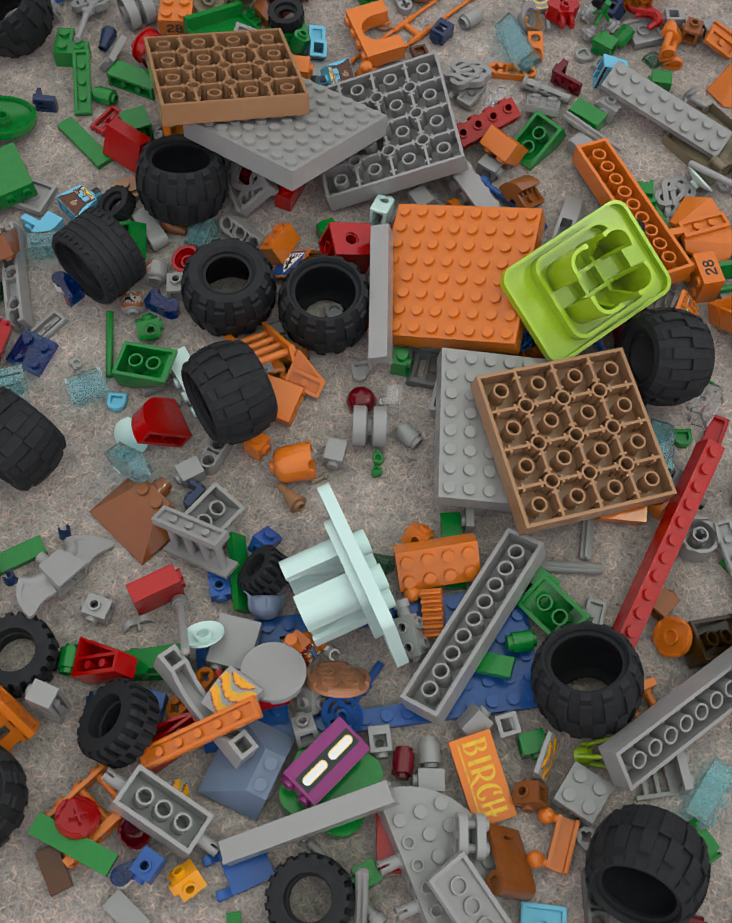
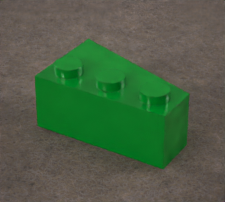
(145, 662)

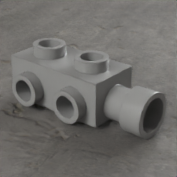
(410, 631)

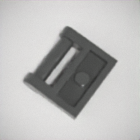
(430, 370)

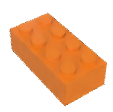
(437, 562)

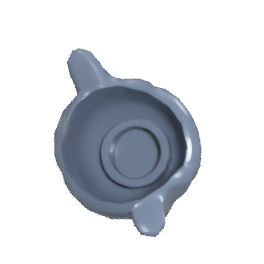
(265, 606)

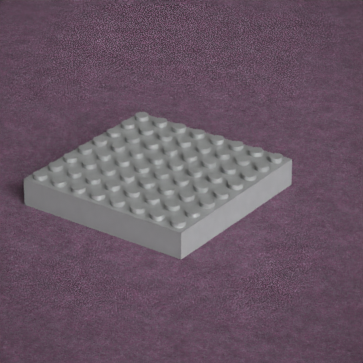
(419, 136)
(295, 147)
(462, 456)

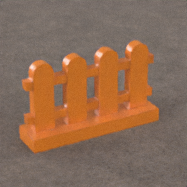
(16, 719)

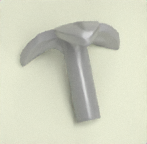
(688, 97)

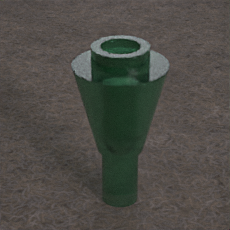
(386, 562)

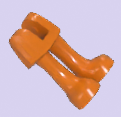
(672, 39)

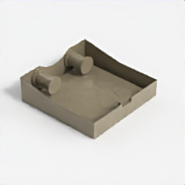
(719, 163)

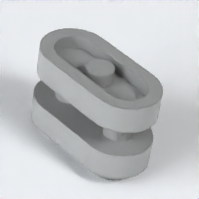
(479, 826)

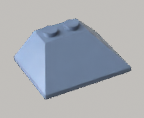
(249, 784)

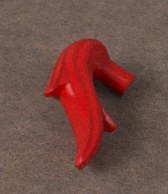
(649, 12)

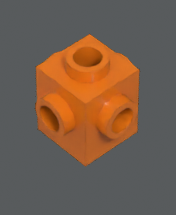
(417, 532)

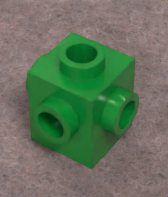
(146, 333)

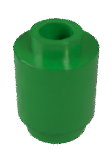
(624, 34)
(299, 41)
(105, 96)
(520, 641)
(66, 659)

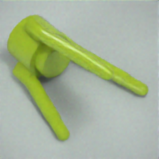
(585, 755)

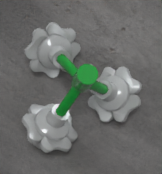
(589, 14)

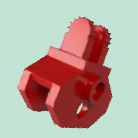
(562, 12)

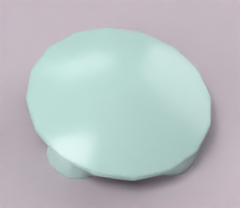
(124, 434)

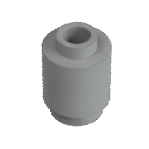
(470, 18)
(408, 435)
(429, 752)

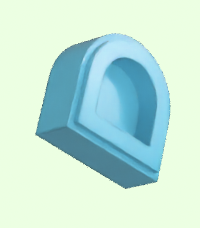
(117, 401)

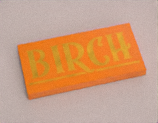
(482, 776)

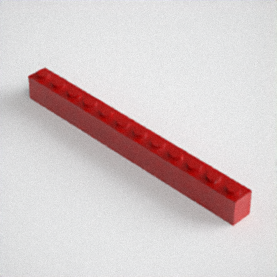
(667, 540)

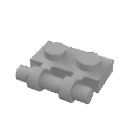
(467, 97)

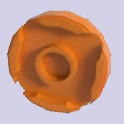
(672, 636)

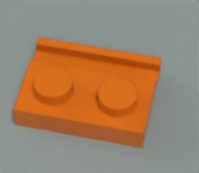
(719, 39)

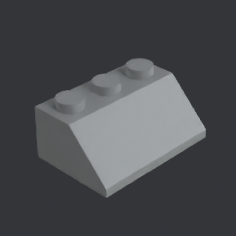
(215, 507)

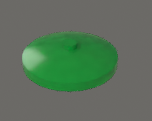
(16, 117)

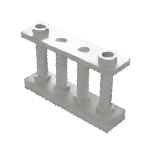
(200, 532)

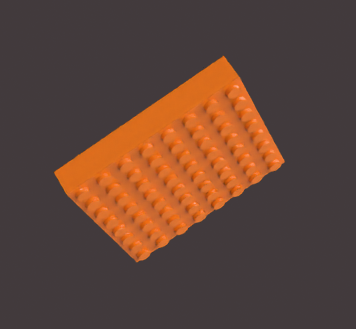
(451, 272)

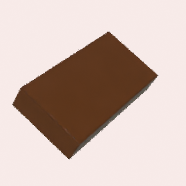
(53, 870)

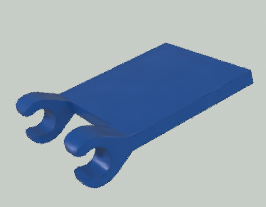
(241, 875)

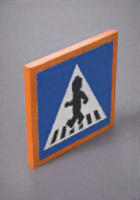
(297, 255)

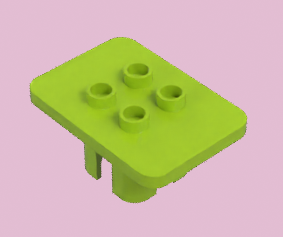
(585, 281)

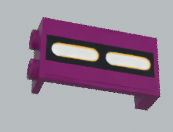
(324, 763)

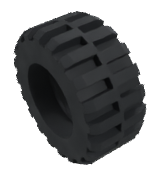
(45, 656)
(118, 723)
(303, 866)

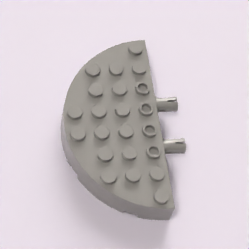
(422, 843)

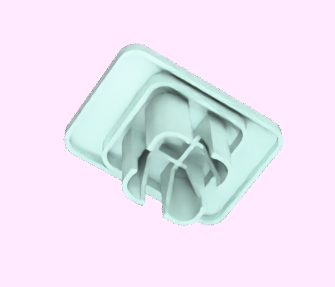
(342, 584)

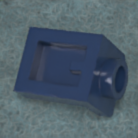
(45, 103)
(197, 488)

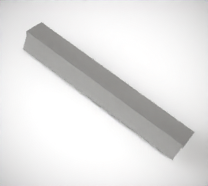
(381, 295)
(307, 823)

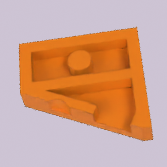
(305, 375)

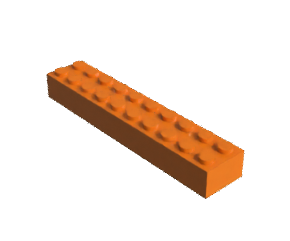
(612, 180)

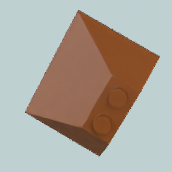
(128, 518)

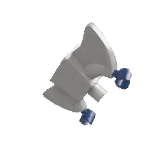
(58, 571)

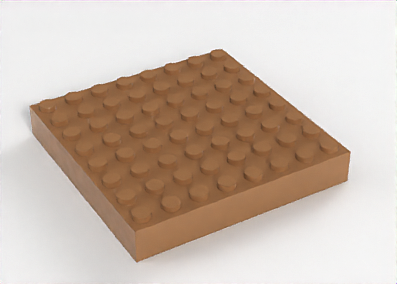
(224, 77)
(571, 440)

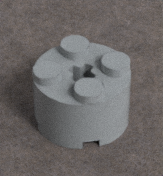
(700, 540)

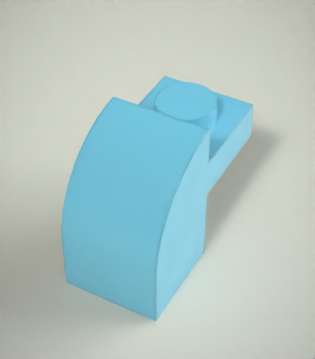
(317, 44)
(47, 223)

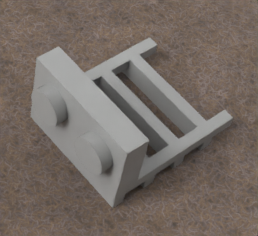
(677, 779)

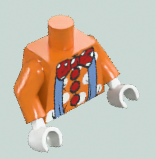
(306, 646)

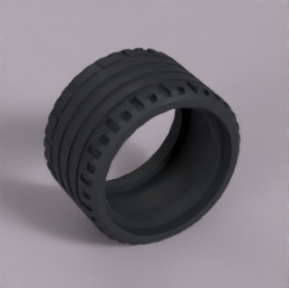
(99, 255)

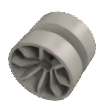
(136, 11)
(364, 426)

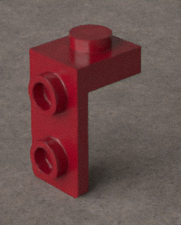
(564, 81)

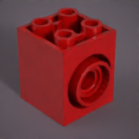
(347, 241)

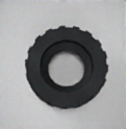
(287, 25)
(114, 195)

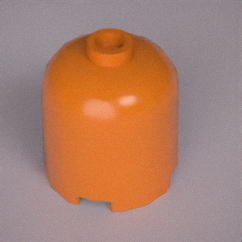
(293, 463)

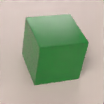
(138, 119)

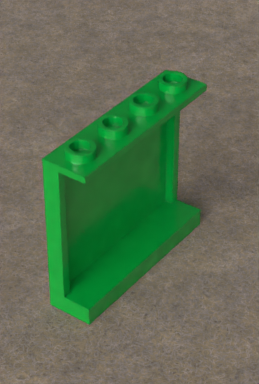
(217, 19)
(14, 179)

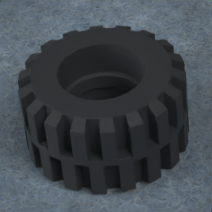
(262, 572)

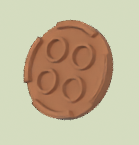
(337, 680)

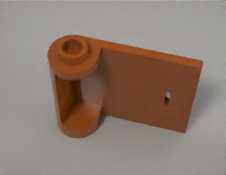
(512, 873)

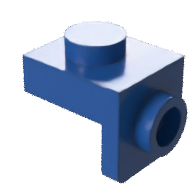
(264, 537)

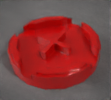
(77, 817)

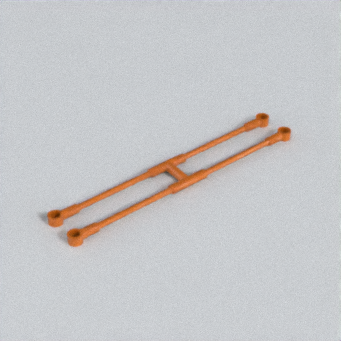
(416, 34)

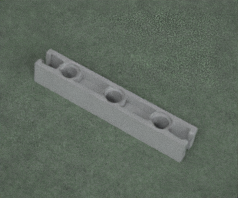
(16, 286)

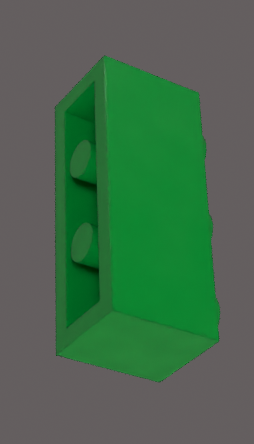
(131, 79)

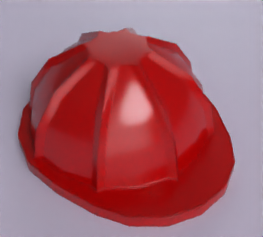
(181, 256)

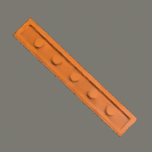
(201, 732)

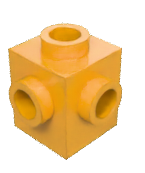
(186, 880)

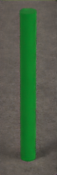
(109, 343)

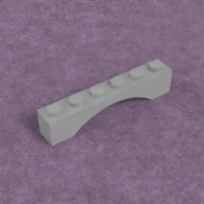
(180, 677)

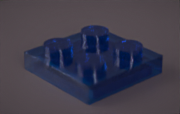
(32, 352)

